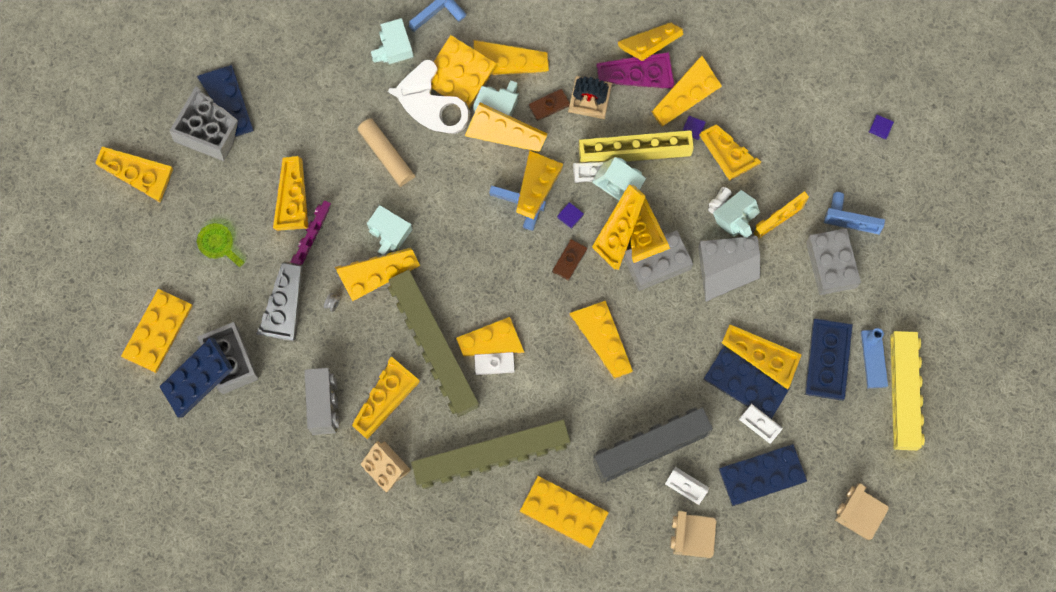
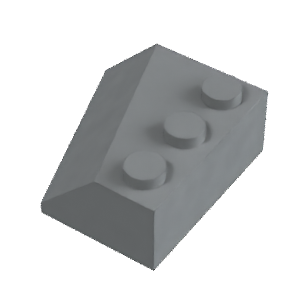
(204, 126)
(728, 264)

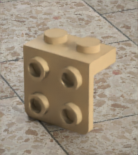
(861, 512)
(693, 535)

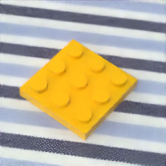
(461, 71)

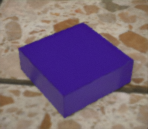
(694, 125)
(881, 127)
(570, 215)

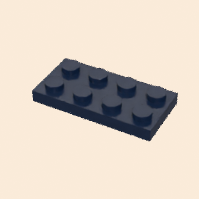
(828, 359)
(196, 377)
(745, 382)
(762, 475)

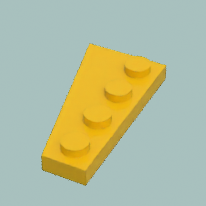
(688, 91)
(501, 128)
(138, 172)
(537, 183)
(647, 235)
(602, 335)
(765, 355)

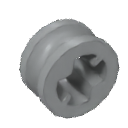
(331, 302)

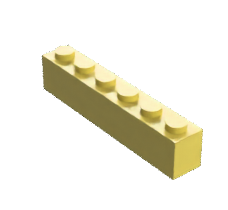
(637, 147)
(906, 391)

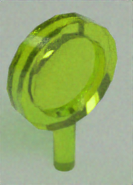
(216, 242)

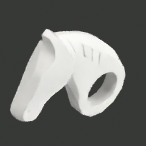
(425, 108)

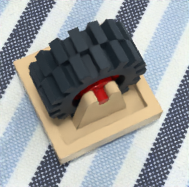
(590, 97)

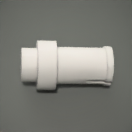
(720, 199)

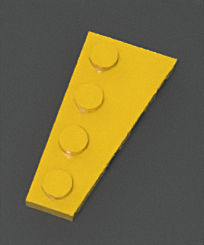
(512, 59)
(291, 197)
(616, 233)
(371, 274)
(389, 392)

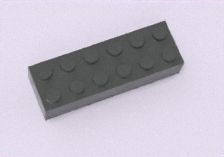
(652, 445)

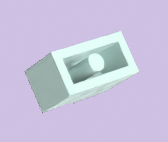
(395, 43)
(503, 101)
(736, 214)
(390, 228)

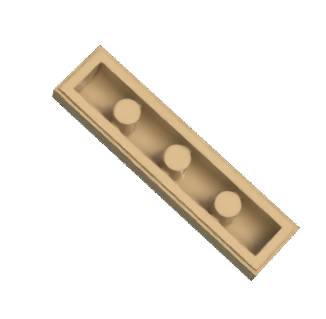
(385, 152)

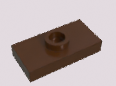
(549, 105)
(569, 260)

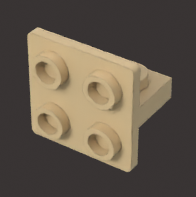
(384, 466)

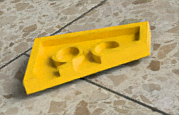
(651, 41)
(727, 153)
(781, 215)
(491, 339)

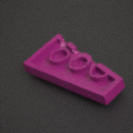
(650, 72)
(312, 231)

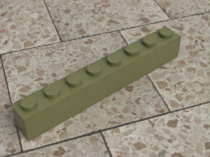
(433, 343)
(491, 453)

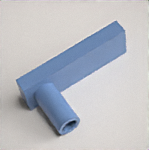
(433, 9)
(514, 197)
(837, 217)
(874, 358)

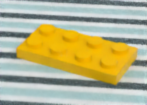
(157, 331)
(564, 512)

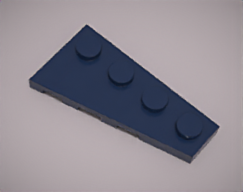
(225, 92)

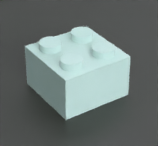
(616, 176)

